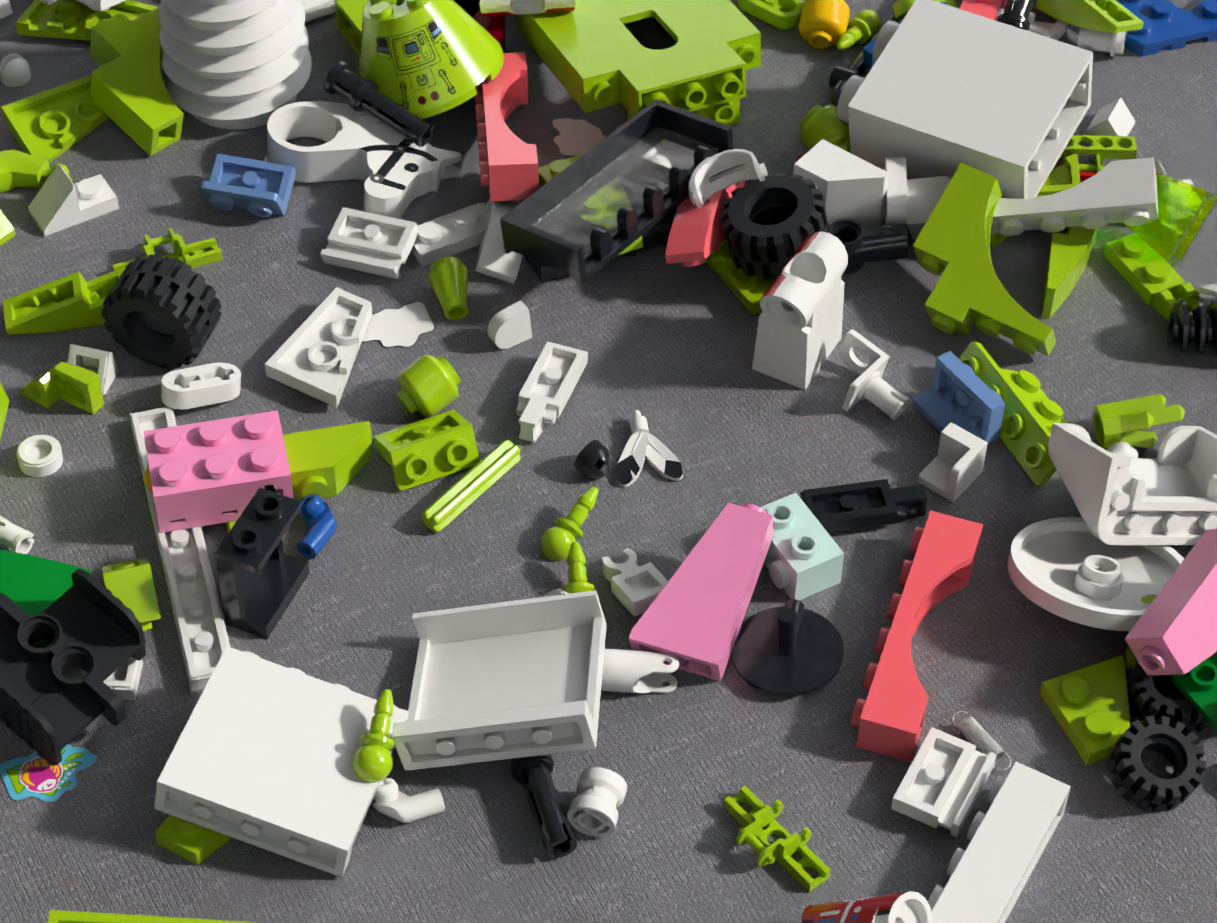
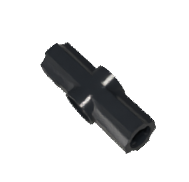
(870, 243)

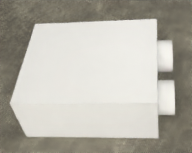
(967, 93)

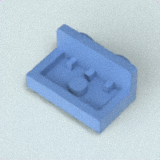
(249, 185)
(961, 399)

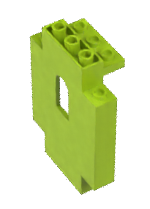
(609, 67)

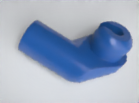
(320, 525)

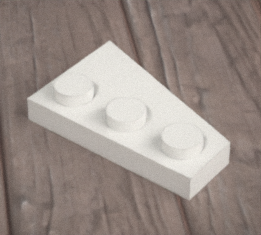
(323, 348)

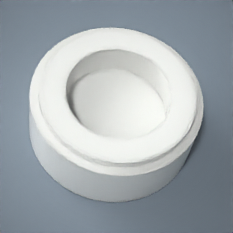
(39, 456)

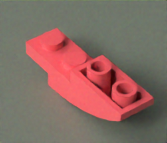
(697, 229)

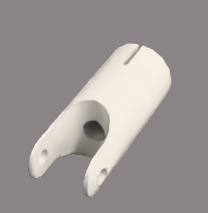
(638, 671)

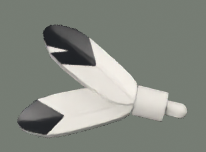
(645, 446)

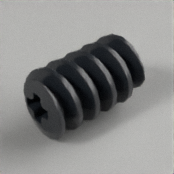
(1193, 325)

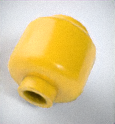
(823, 22)

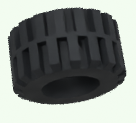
(770, 221)
(161, 311)

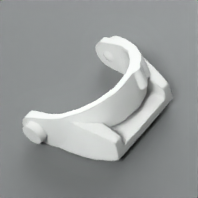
(703, 186)

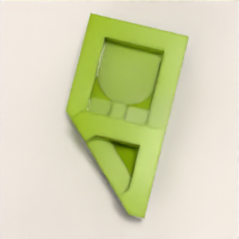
(67, 383)

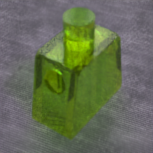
(1181, 216)

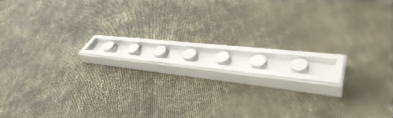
(186, 573)

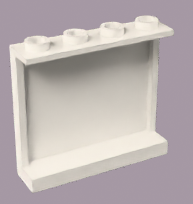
(504, 681)
(273, 761)

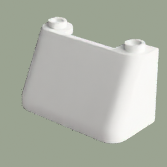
(1141, 498)

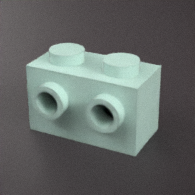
(802, 552)

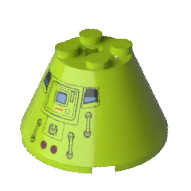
(426, 53)

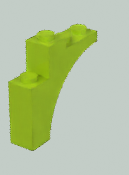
(130, 80)
(969, 290)

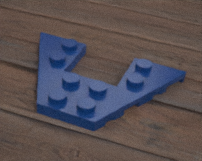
(1168, 25)

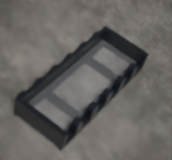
(614, 191)

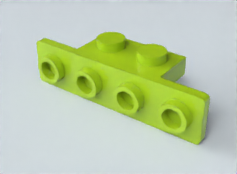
(1026, 415)

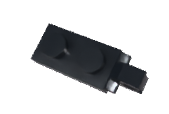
(864, 504)

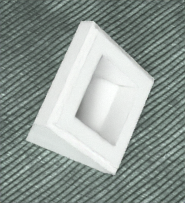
(1112, 120)
(95, 360)

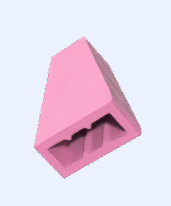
(708, 594)
(1182, 619)

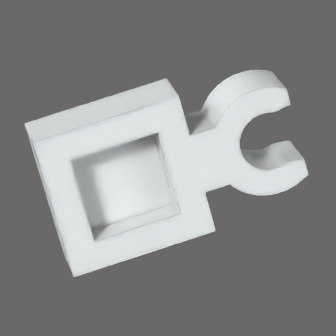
(631, 584)

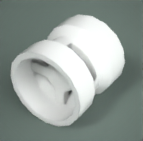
(595, 807)

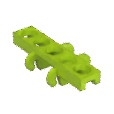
(1103, 148)
(190, 254)
(782, 849)

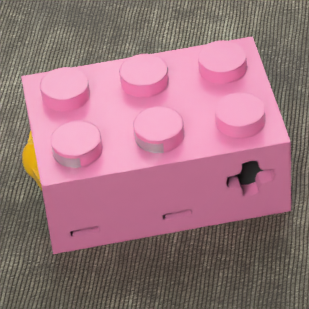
(214, 468)

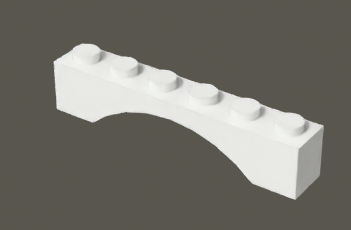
(1116, 194)

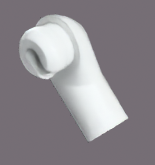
(405, 807)

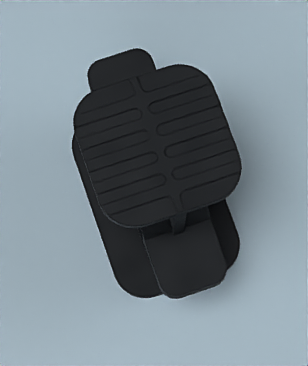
(88, 634)

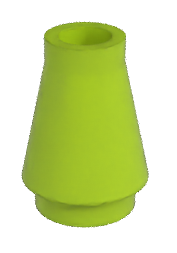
(450, 284)

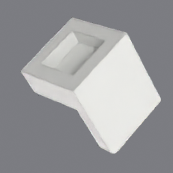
(956, 464)

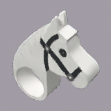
(357, 149)

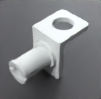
(870, 382)

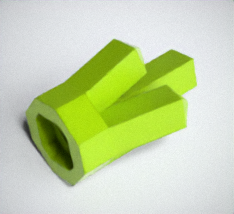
(1127, 417)

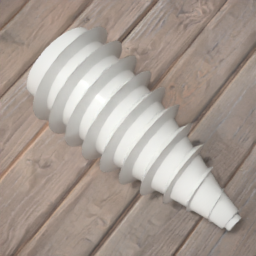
(234, 58)

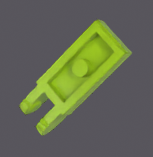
(1149, 274)

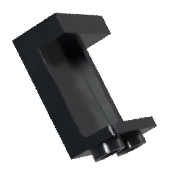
(252, 568)

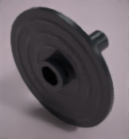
(787, 650)

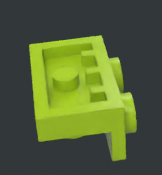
(428, 449)

